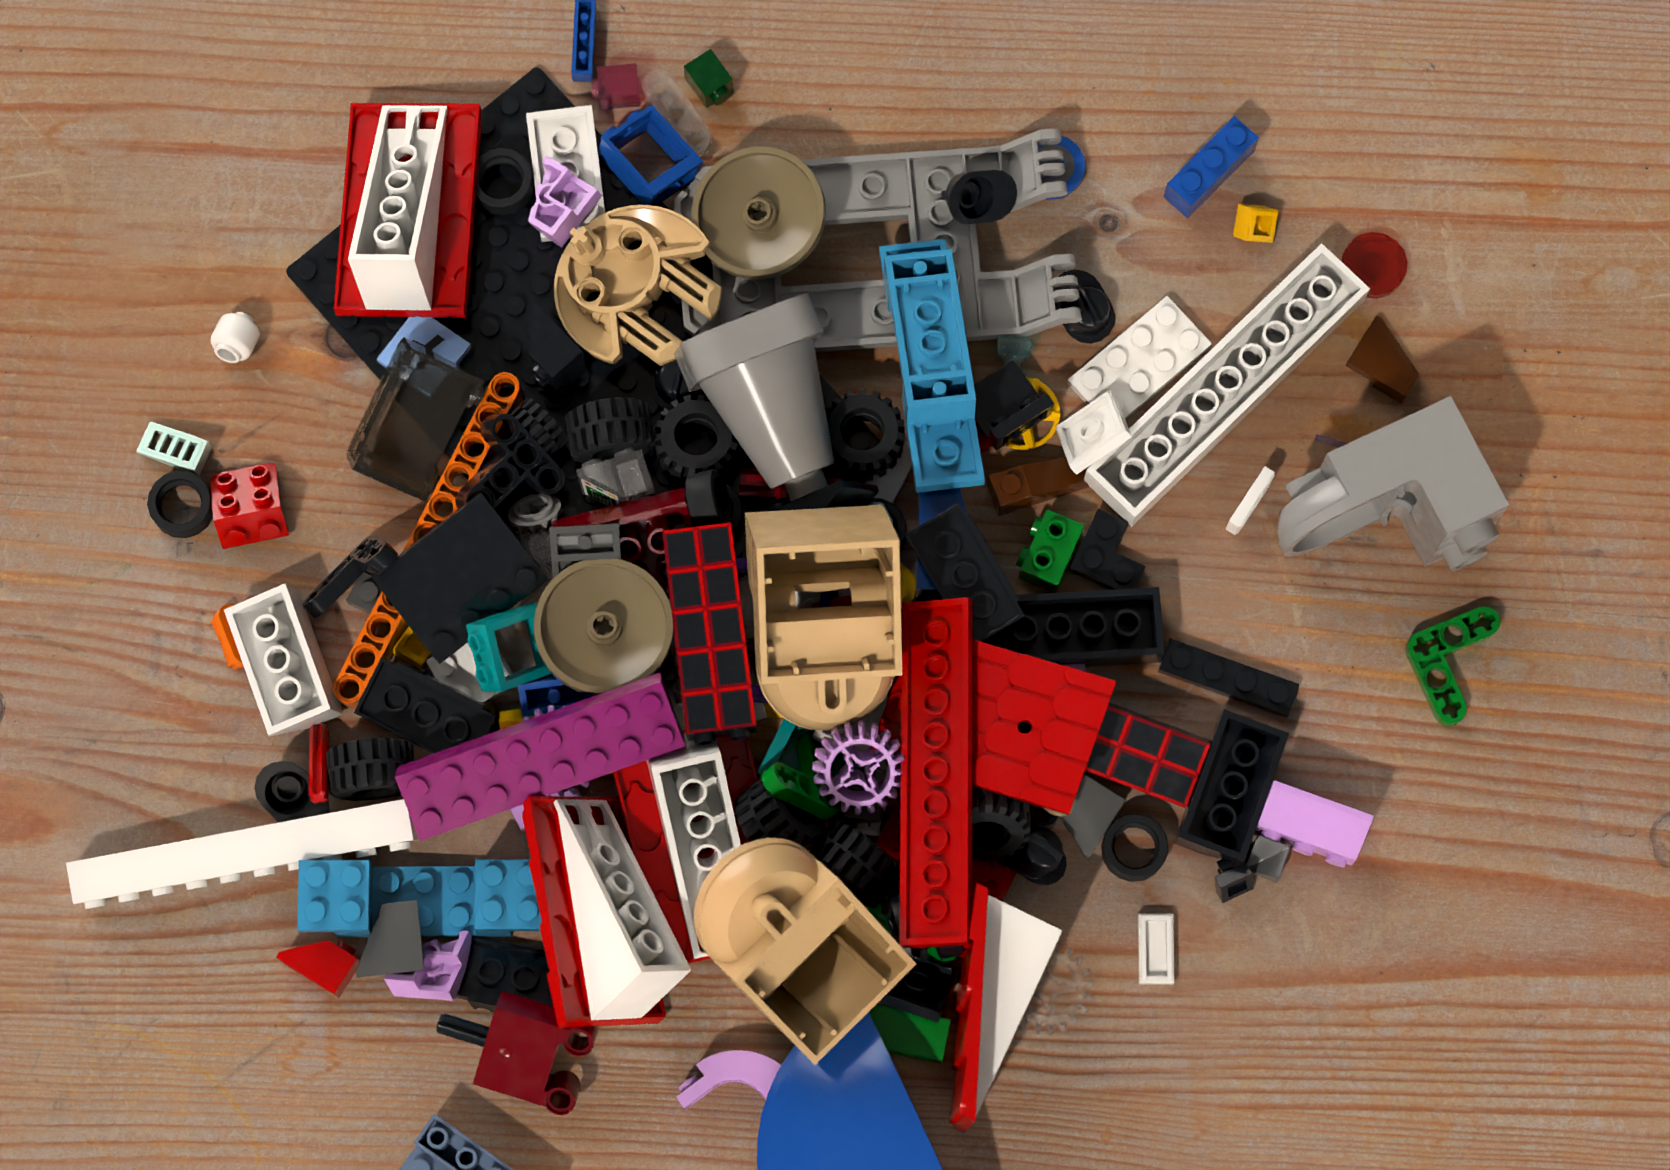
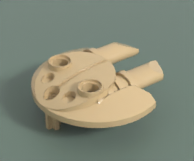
(630, 281)

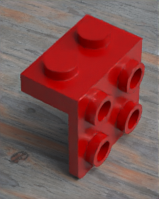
(247, 505)

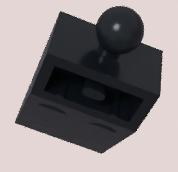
(838, 494)

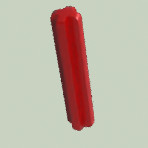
(318, 772)

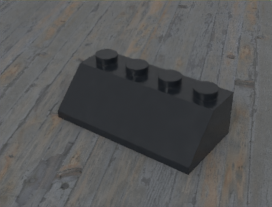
(1231, 787)

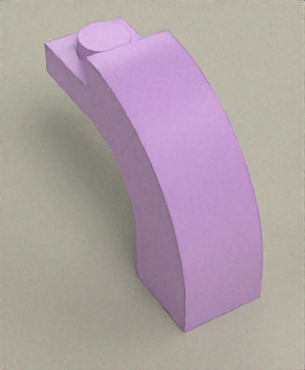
(729, 1067)

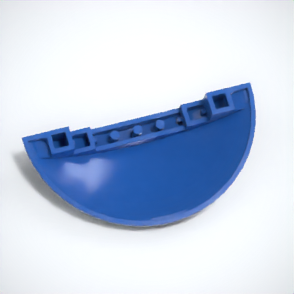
(842, 1112)

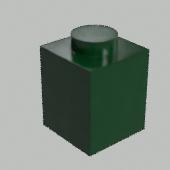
(709, 79)

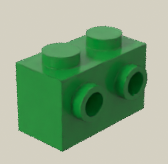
(1050, 551)

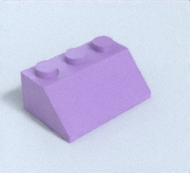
(1313, 824)

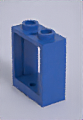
(669, 182)

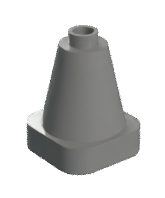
(768, 390)

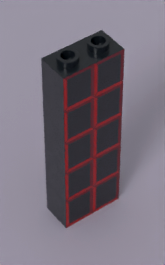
(709, 633)
(1146, 755)

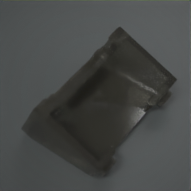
(412, 419)

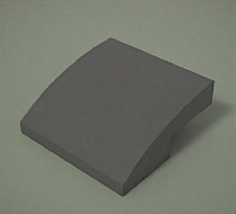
(582, 543)

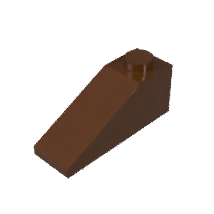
(1033, 484)

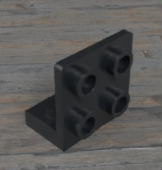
(1008, 405)

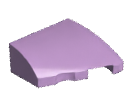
(561, 202)
(441, 974)

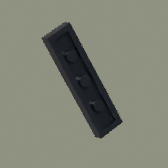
(1228, 678)

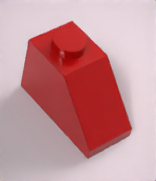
(323, 963)

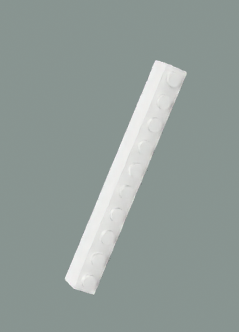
(239, 852)

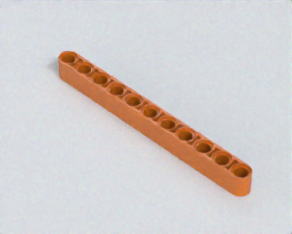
(443, 493)

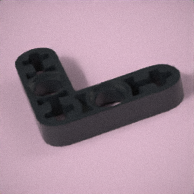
(370, 555)

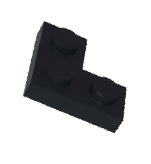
(1098, 556)

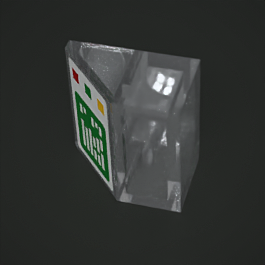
(616, 479)

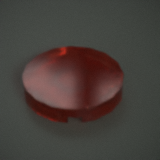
(1376, 262)

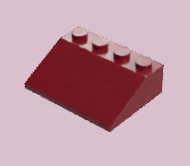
(641, 528)

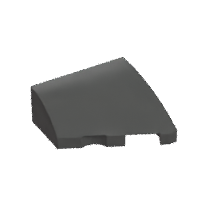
(1091, 814)
(393, 942)

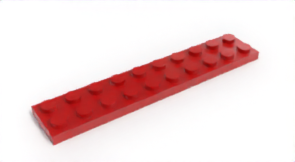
(936, 773)

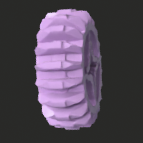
(848, 775)

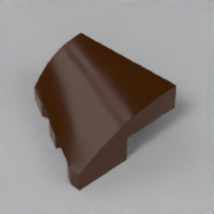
(1383, 362)

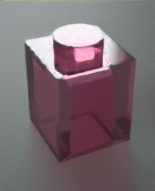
(616, 86)

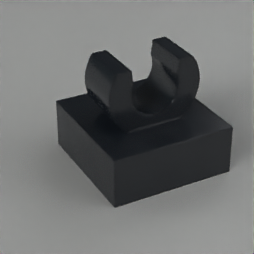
(1232, 880)

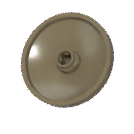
(759, 212)
(603, 625)

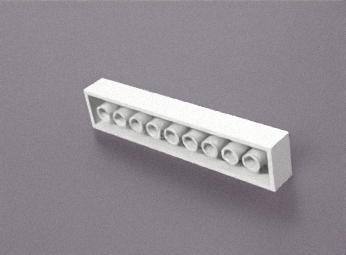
(1227, 384)

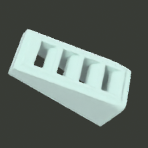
(197, 460)

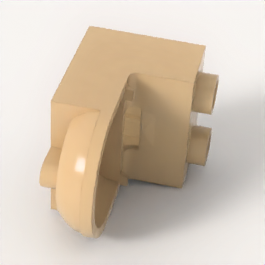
(825, 661)
(796, 942)

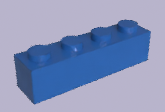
(584, 40)

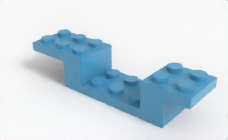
(933, 365)
(450, 899)

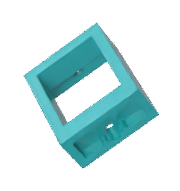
(486, 652)

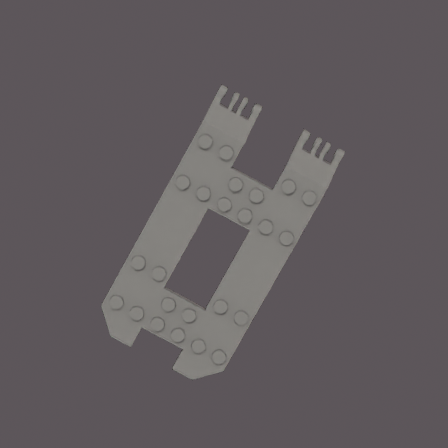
(910, 189)

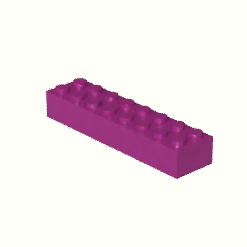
(540, 756)

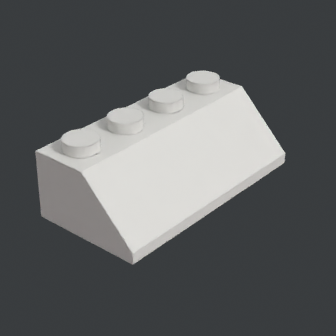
(283, 661)

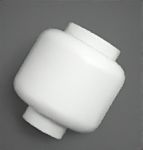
(235, 337)

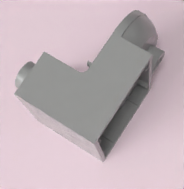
(1412, 469)

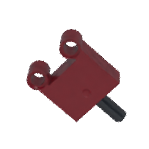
(522, 1050)

